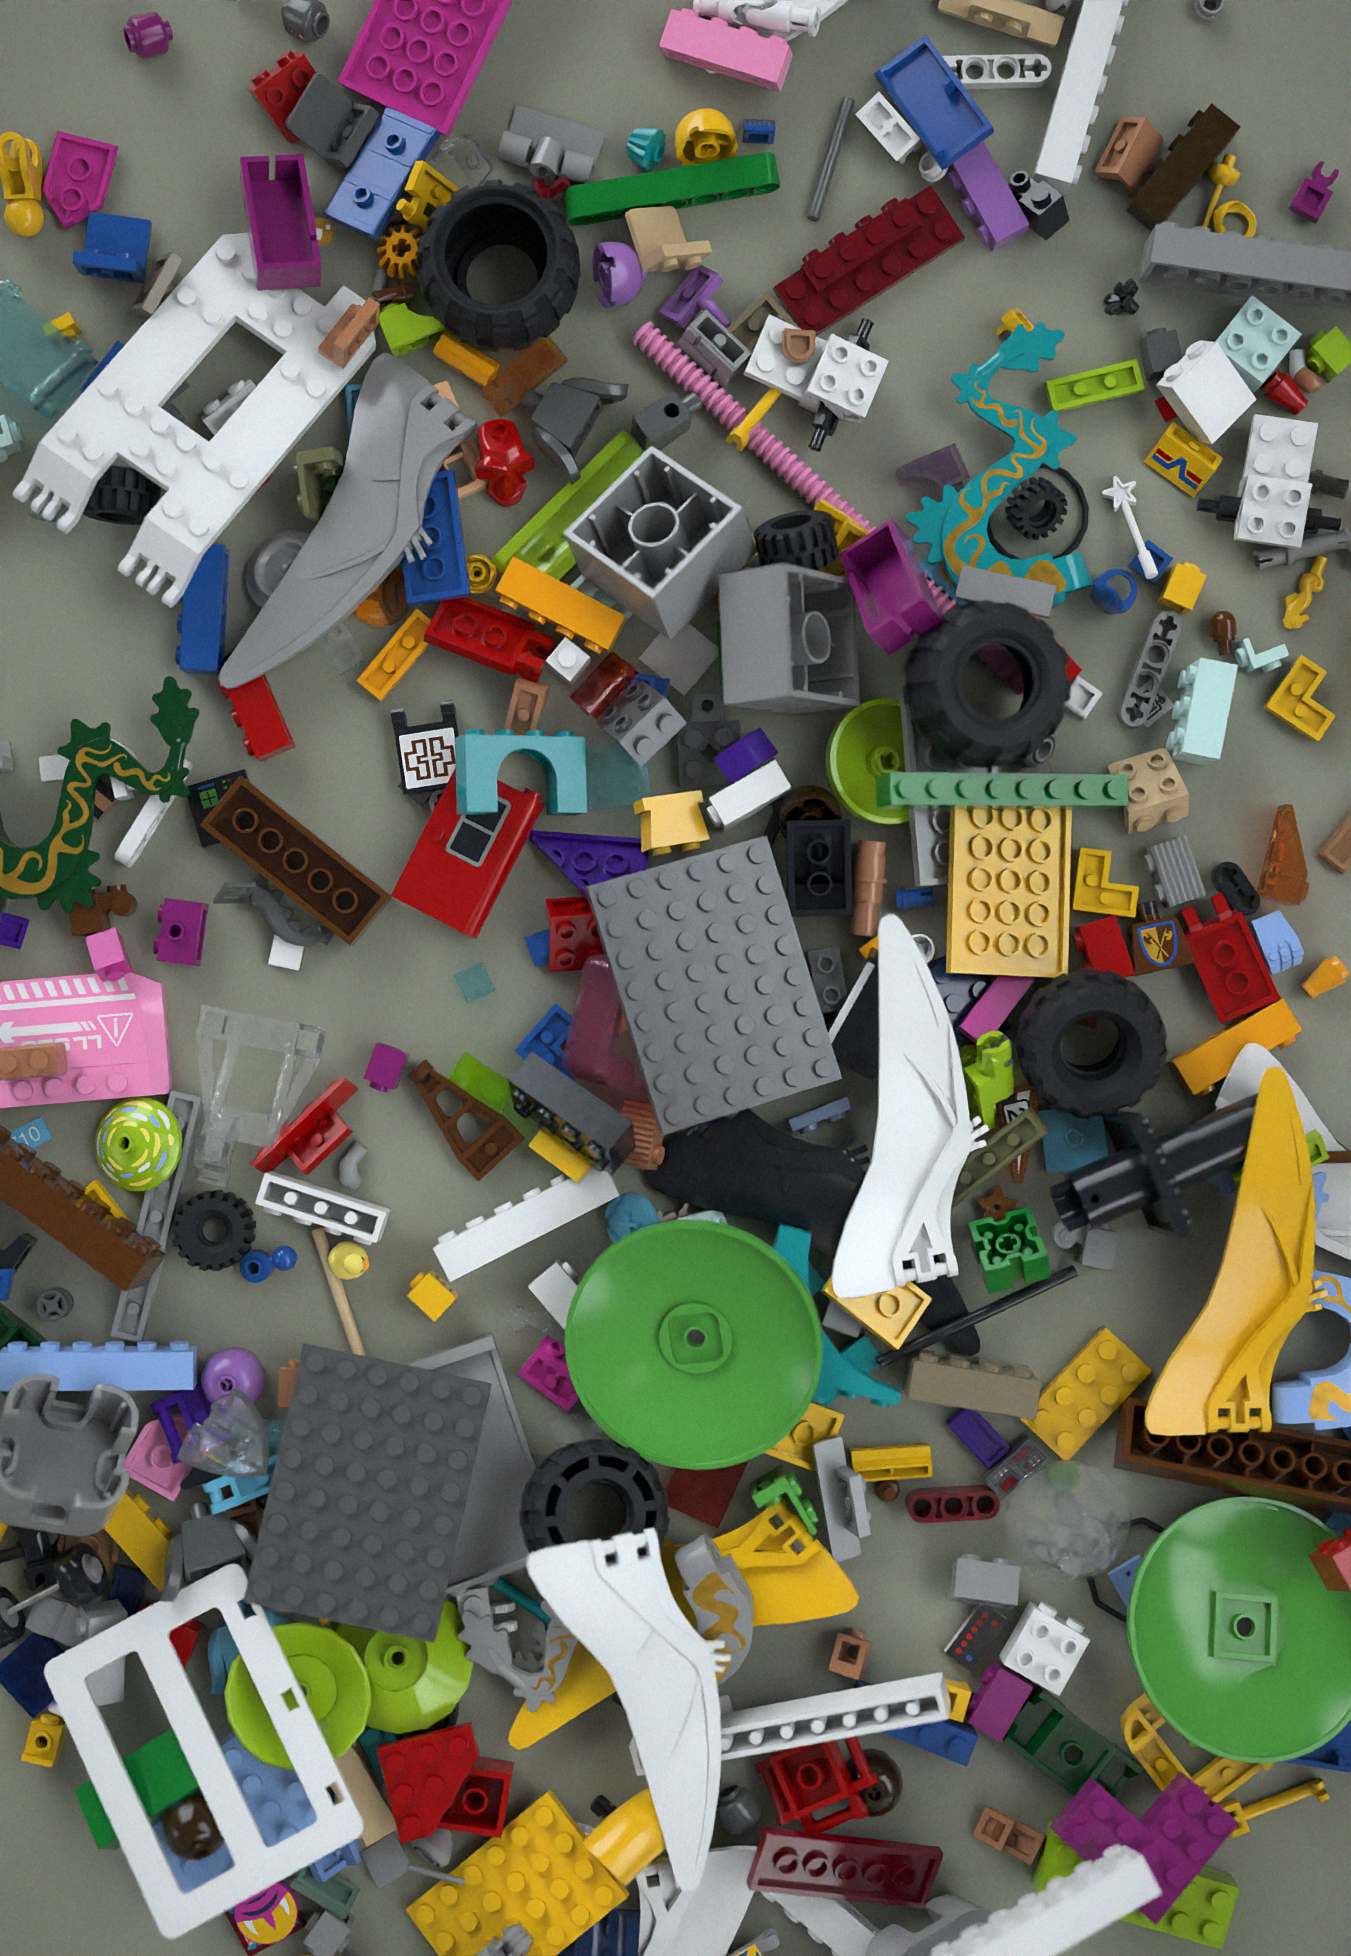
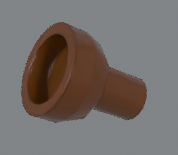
(887, 1490)

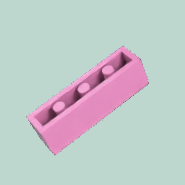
(726, 49)

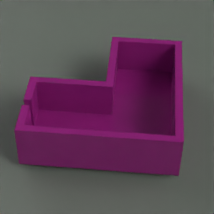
(1172, 1836)

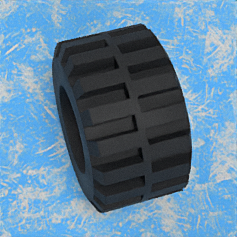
(122, 497)
(797, 539)

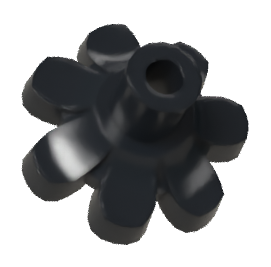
(1122, 298)

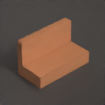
(1130, 152)

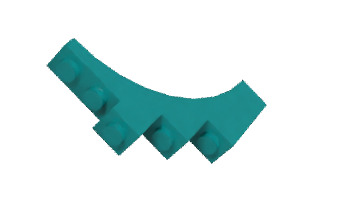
(836, 1369)

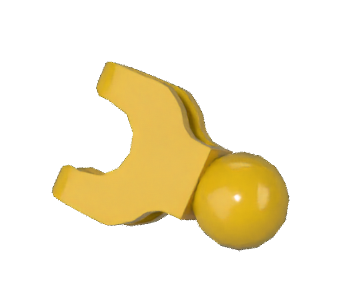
(21, 184)

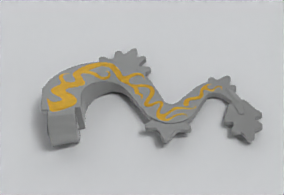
(711, 1586)

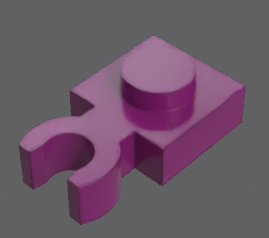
(1313, 195)

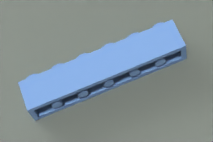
(116, 1365)

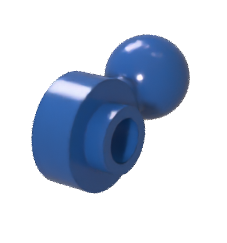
(283, 1259)

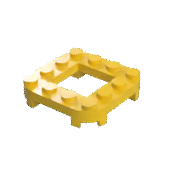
(1140, 1735)

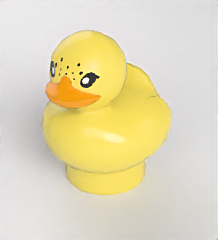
(348, 1260)

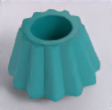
(646, 147)

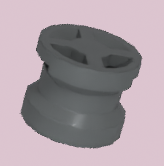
(48, 1306)

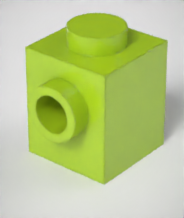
(1329, 353)

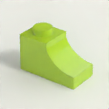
(408, 330)

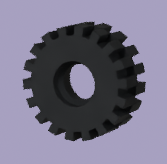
(190, 1233)

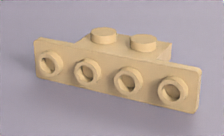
(1008, 17)

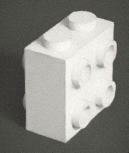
(1045, 1646)

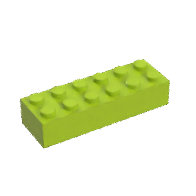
(1197, 1915)

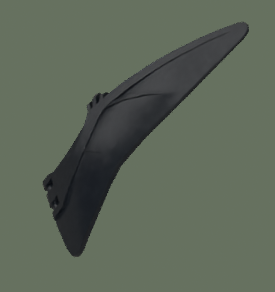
(788, 1181)

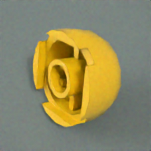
(704, 137)

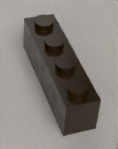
(1183, 168)

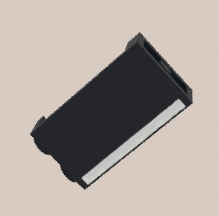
(856, 1024)

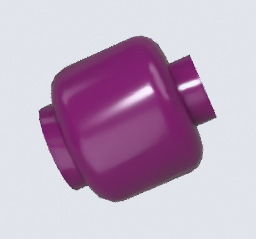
(147, 35)

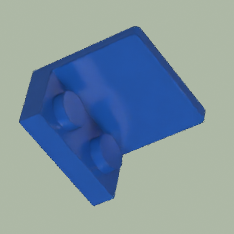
(114, 248)

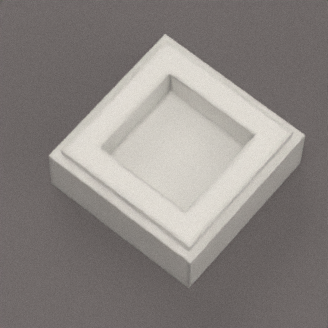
(1082, 697)

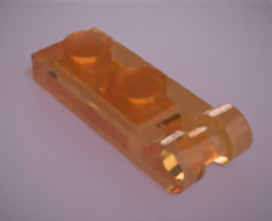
(524, 374)

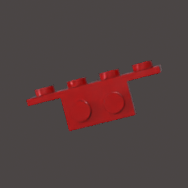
(312, 1134)

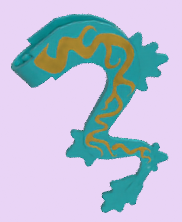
(960, 521)

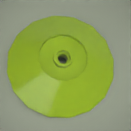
(424, 1684)
(335, 1692)

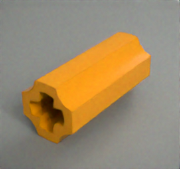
(466, 359)

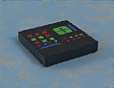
(204, 798)

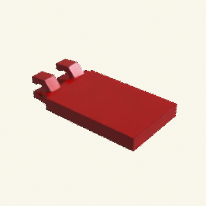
(490, 637)
(1228, 961)

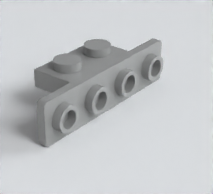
(841, 1499)

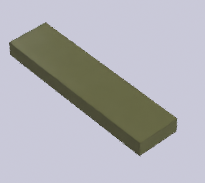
(998, 1153)

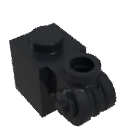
(1040, 204)

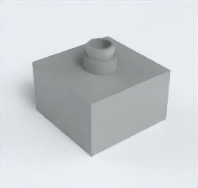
(660, 541)
(788, 640)

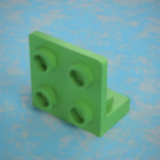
(769, 1490)

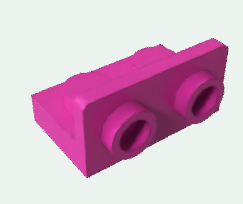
(550, 1374)

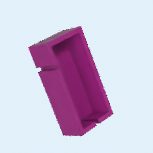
(280, 223)
(890, 587)

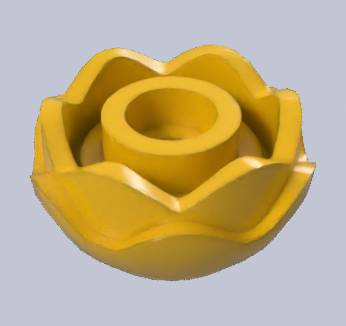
(487, 570)

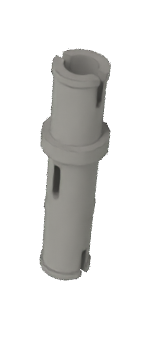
(1309, 548)

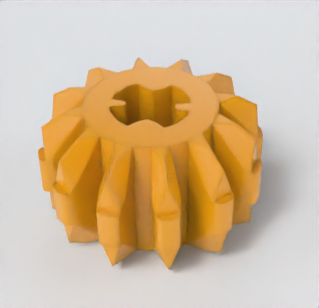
(393, 247)

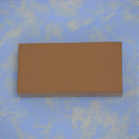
(1338, 848)

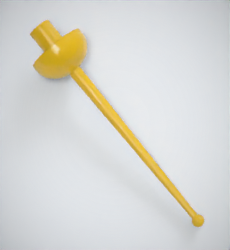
(1223, 176)

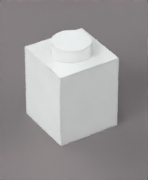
(568, 661)

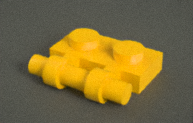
(428, 190)

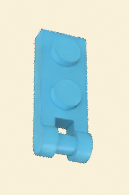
(242, 1488)

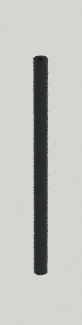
(976, 1316)

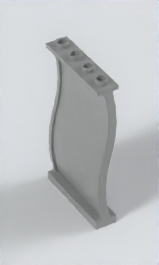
(490, 1528)

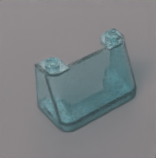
(37, 357)

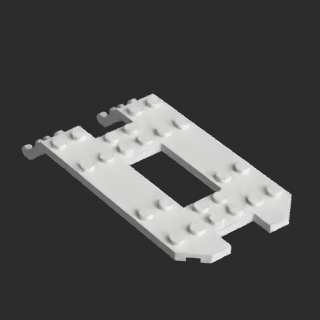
(202, 478)

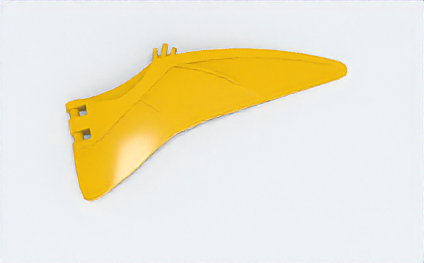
(1258, 1288)
(784, 1589)

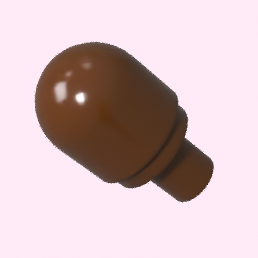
(1223, 631)

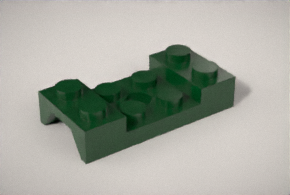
(1048, 1728)

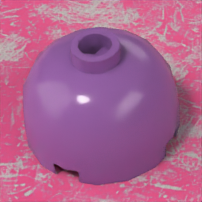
(618, 272)
(238, 1366)

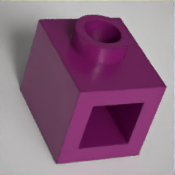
(386, 1067)

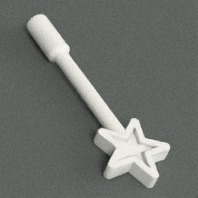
(1122, 497)

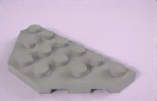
(929, 826)

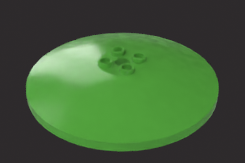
(685, 1398)

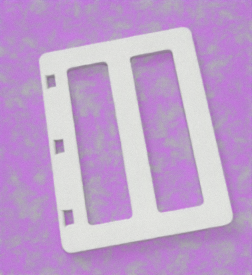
(254, 1861)

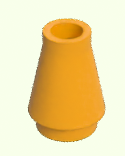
(1326, 977)

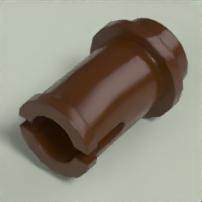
(398, 294)

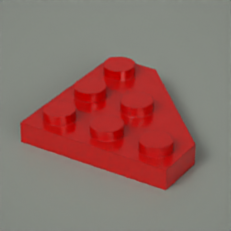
(425, 1776)

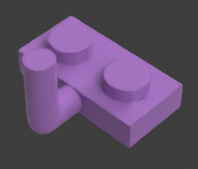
(692, 296)

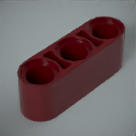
(966, 1510)

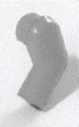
(348, 1166)

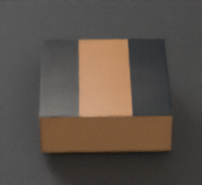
(103, 799)

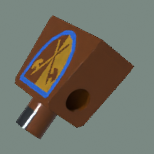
(1156, 942)

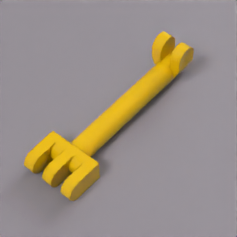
(741, 433)
(1314, 1787)

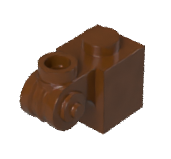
(89, 921)

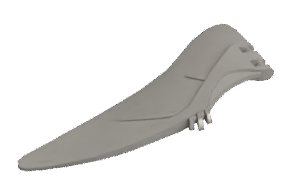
(368, 521)

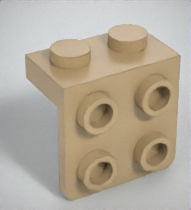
(662, 241)
(1154, 790)

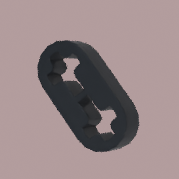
(1241, 884)

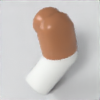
(1301, 375)

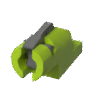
(991, 1076)

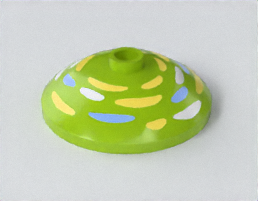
(153, 1145)

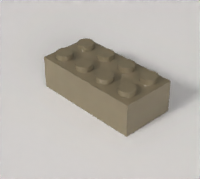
(972, 1384)

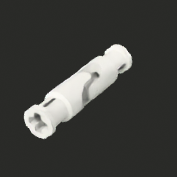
(772, 14)

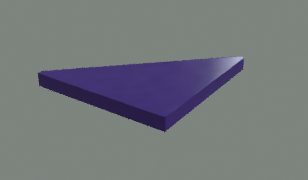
(590, 858)

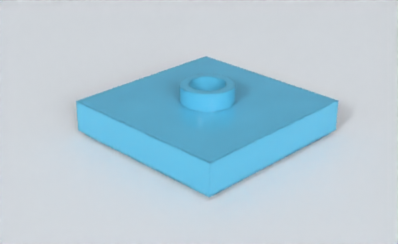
(1071, 1140)

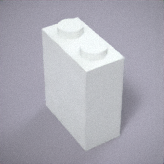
(1206, 391)
(748, 796)

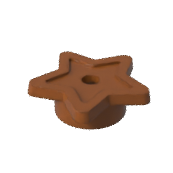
(996, 1197)

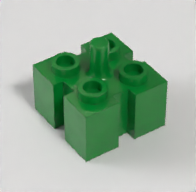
(1009, 1250)

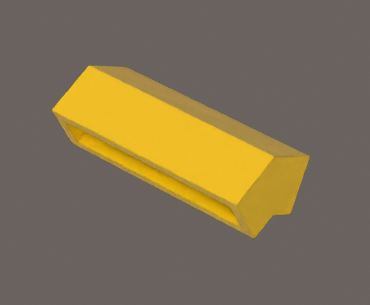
(892, 1462)

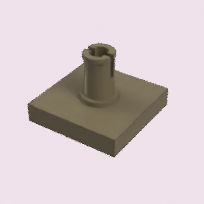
(156, 286)

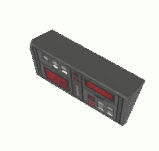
(1014, 1466)

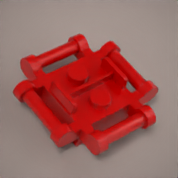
(815, 1778)

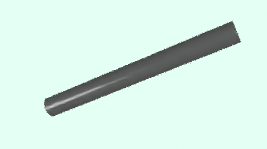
(830, 158)

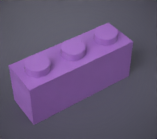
(987, 198)

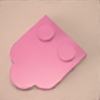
(151, 1461)

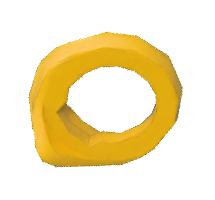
(1234, 207)

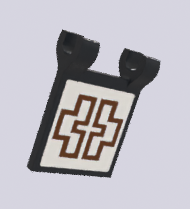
(426, 750)

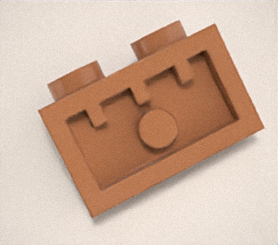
(350, 332)

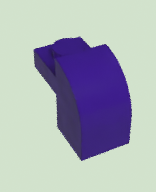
(746, 756)

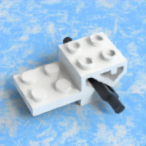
(833, 383)
(1274, 486)

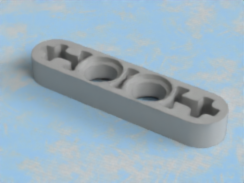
(1146, 668)

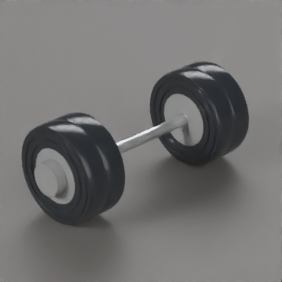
(78, 1576)

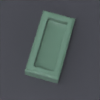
(333, 1894)

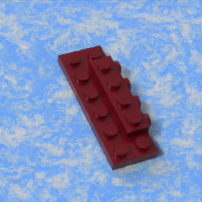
(868, 260)

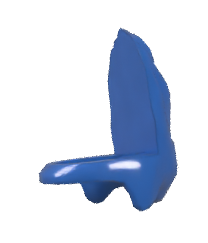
(1107, 597)

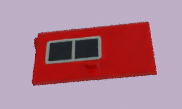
(471, 862)

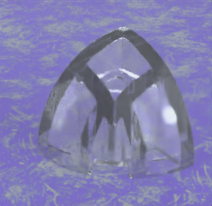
(229, 1440)

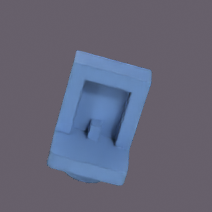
(335, 1861)

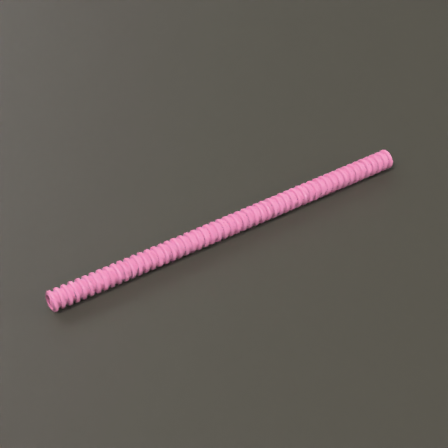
(789, 467)

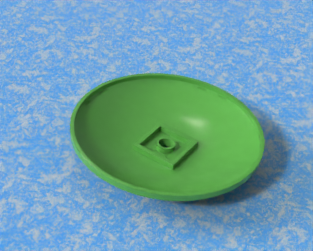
(1231, 1693)

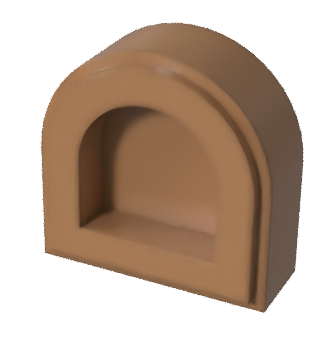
(798, 345)

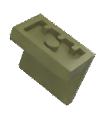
(308, 471)

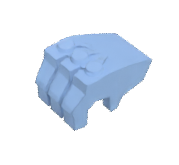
(1276, 942)

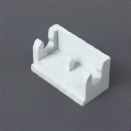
(889, 128)

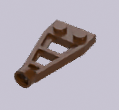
(491, 1147)

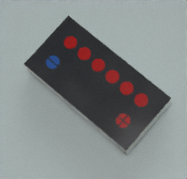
(975, 1636)

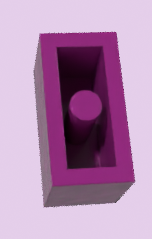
(997, 1700)

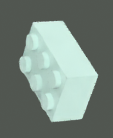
(1202, 711)

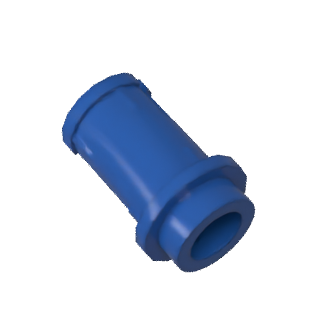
(914, 898)

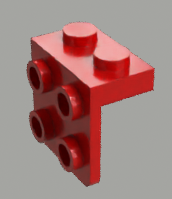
(282, 88)

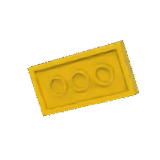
(1086, 1393)

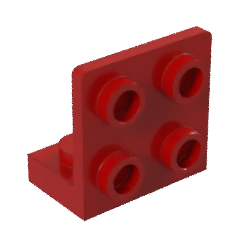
(571, 933)

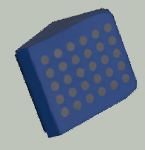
(759, 131)

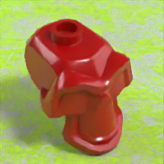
(502, 461)

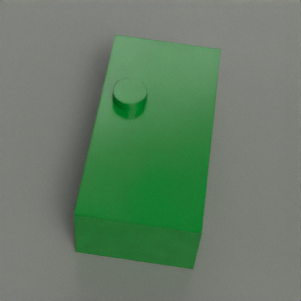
(160, 1779)

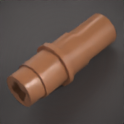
(867, 887)

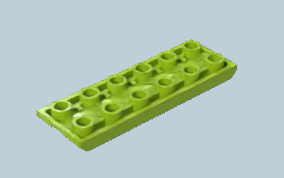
(542, 538)

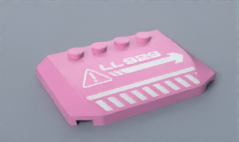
(110, 1034)

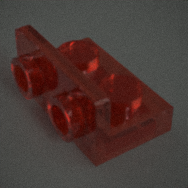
(604, 685)

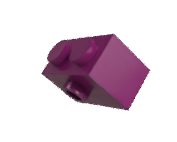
(181, 932)

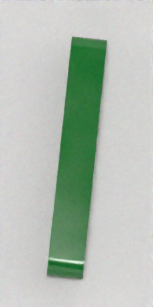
(672, 187)

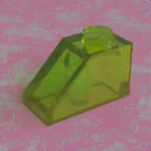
(481, 1082)

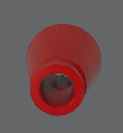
(1284, 392)

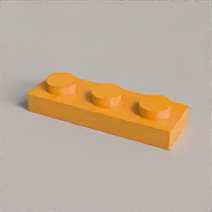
(396, 656)

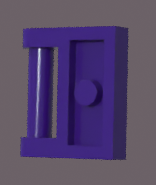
(193, 1408)

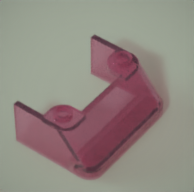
(595, 1031)

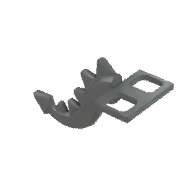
(275, 914)

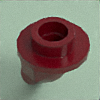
(553, 189)

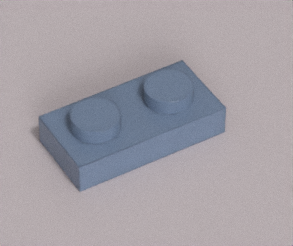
(833, 1110)

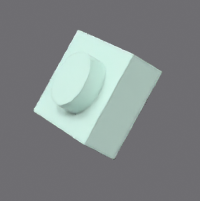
(10, 438)
(1266, 660)

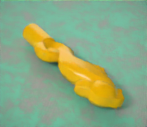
(1308, 583)

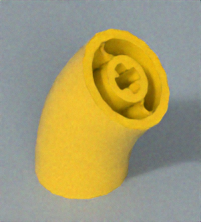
(628, 1838)

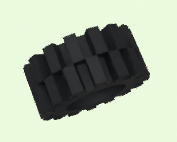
(1027, 498)

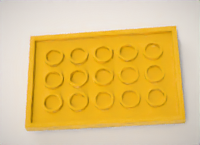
(1009, 892)
(528, 1876)

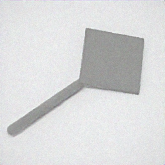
(389, 1861)

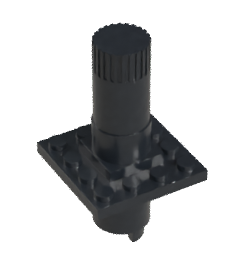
(1153, 1169)

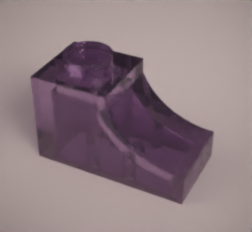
(936, 470)

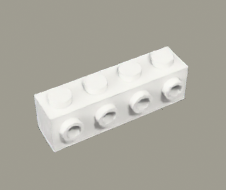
(322, 1206)

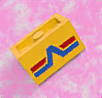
(1183, 459)

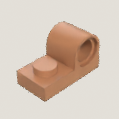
(526, 706)

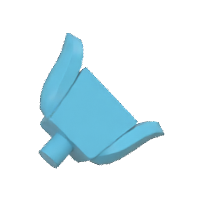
(223, 1649)

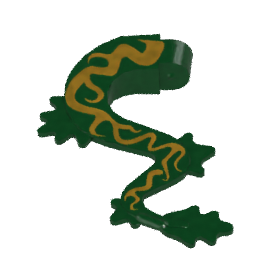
(62, 860)

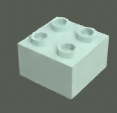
(1256, 342)

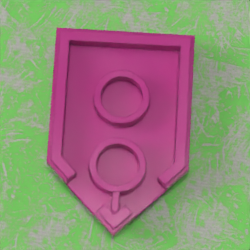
(78, 177)

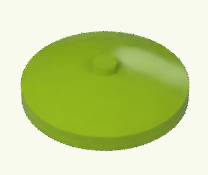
(859, 749)

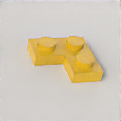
(1293, 703)
(1094, 892)

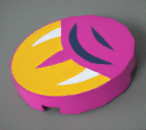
(268, 1914)

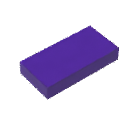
(978, 1436)

